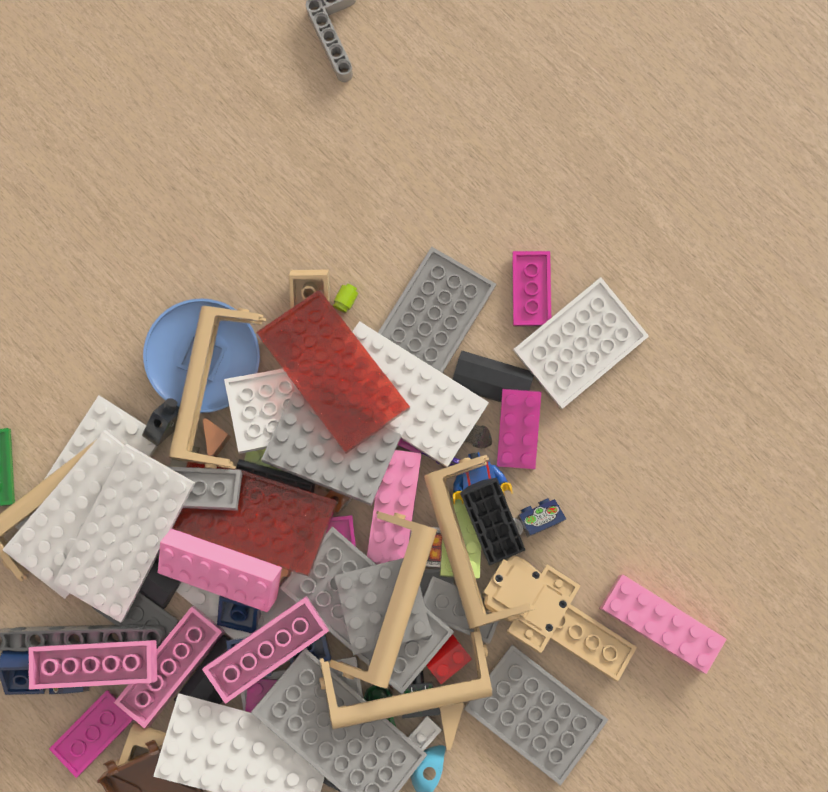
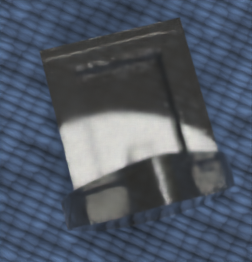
(479, 437)

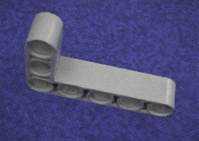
(328, 31)

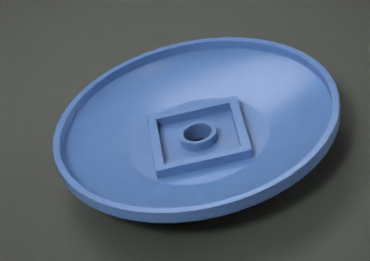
(170, 347)

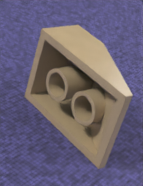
(305, 283)

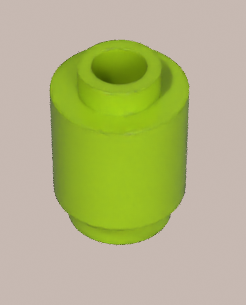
(345, 298)

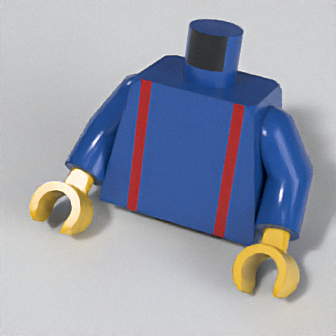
(486, 472)

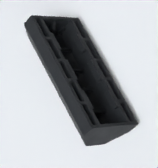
(489, 377)
(276, 475)
(492, 520)
(159, 587)
(199, 684)

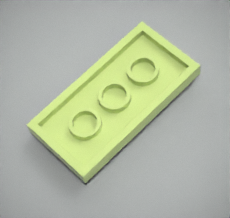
(471, 542)

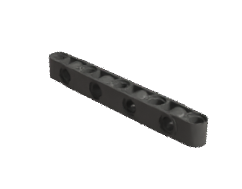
(24, 637)

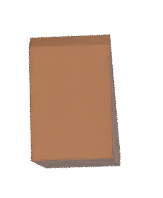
(215, 438)

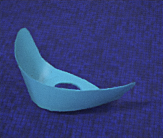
(434, 759)

